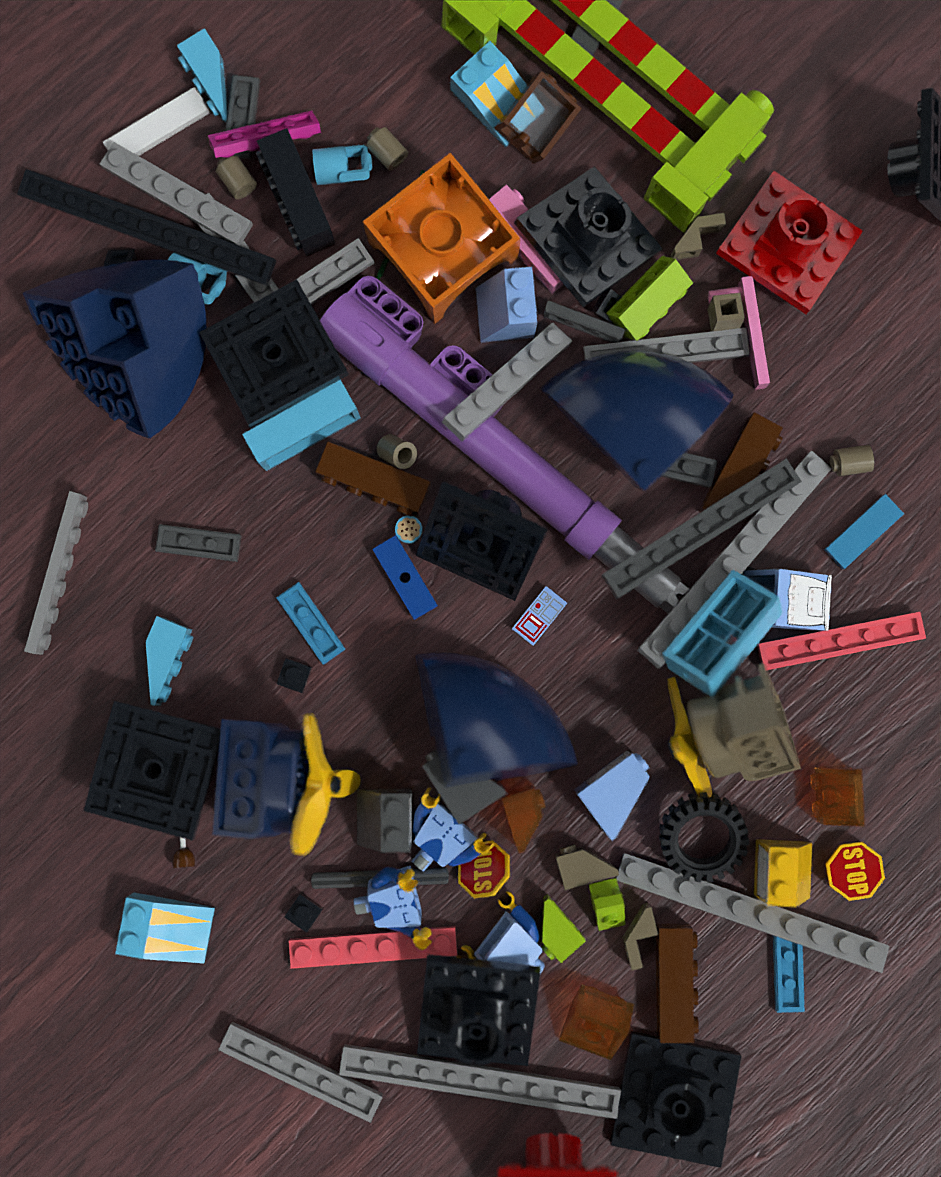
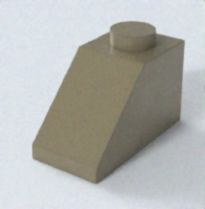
(582, 867)

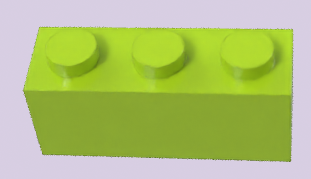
(650, 298)

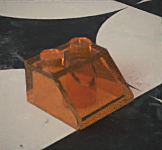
(838, 796)
(523, 813)
(597, 1022)

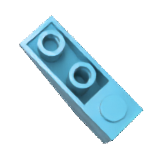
(206, 64)
(164, 650)

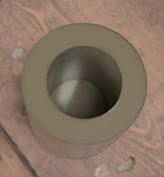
(386, 148)
(235, 177)
(396, 451)
(852, 460)

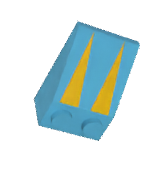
(488, 86)
(164, 929)

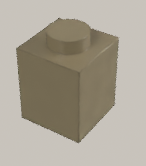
(726, 312)

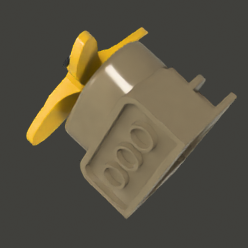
(733, 732)

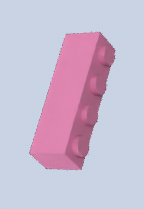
(511, 206)

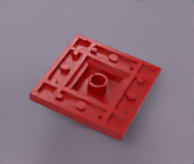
(789, 242)
(554, 1157)

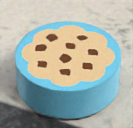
(408, 529)

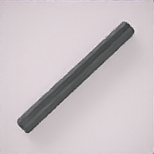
(361, 878)

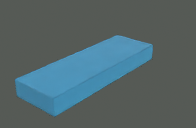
(863, 531)
(311, 623)
(788, 976)

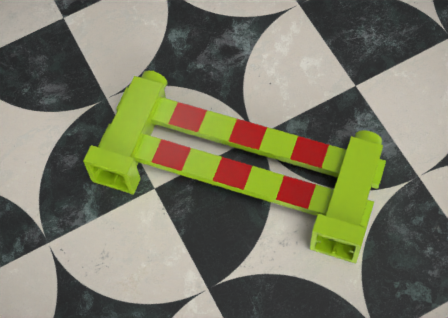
(690, 169)

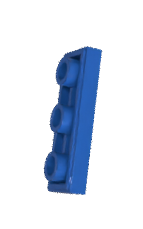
(397, 562)

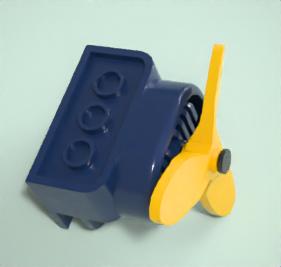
(275, 782)

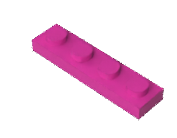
(245, 138)

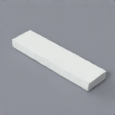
(161, 123)

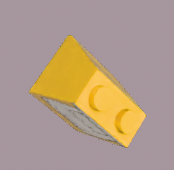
(782, 872)

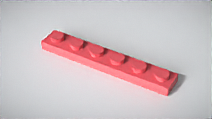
(841, 641)
(368, 948)

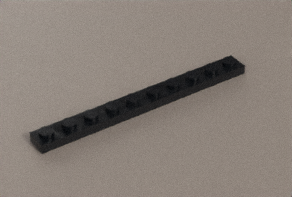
(147, 227)

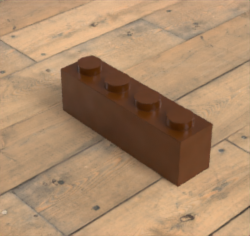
(745, 459)
(372, 478)
(675, 983)

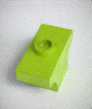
(607, 904)

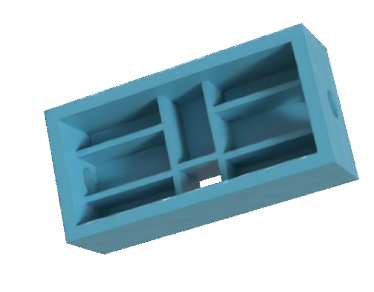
(302, 425)
(723, 633)

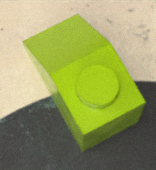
(558, 932)

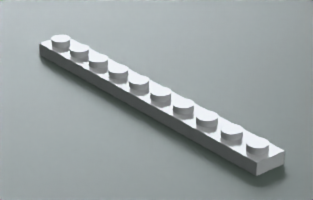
(735, 556)
(753, 913)
(480, 1081)

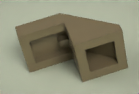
(690, 243)
(641, 927)

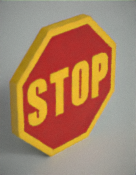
(855, 871)
(485, 873)

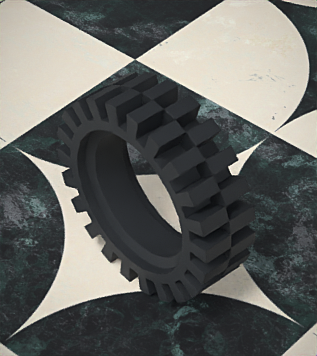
(714, 865)

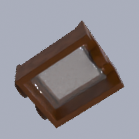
(538, 117)

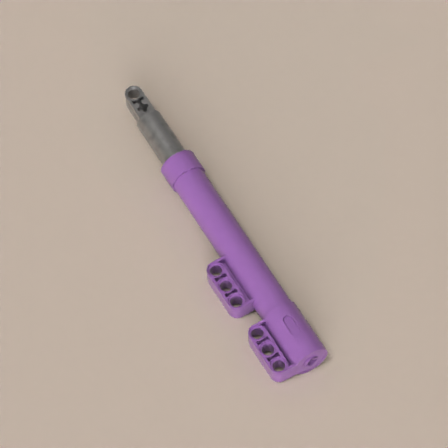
(383, 352)

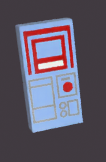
(539, 616)

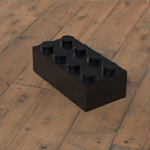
(294, 193)

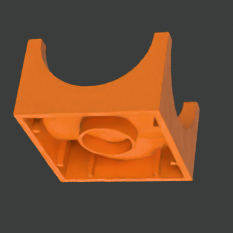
(442, 234)

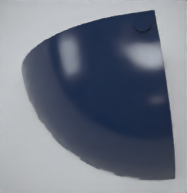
(128, 336)
(639, 408)
(489, 721)

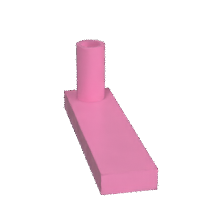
(753, 326)

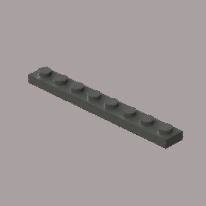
(701, 529)

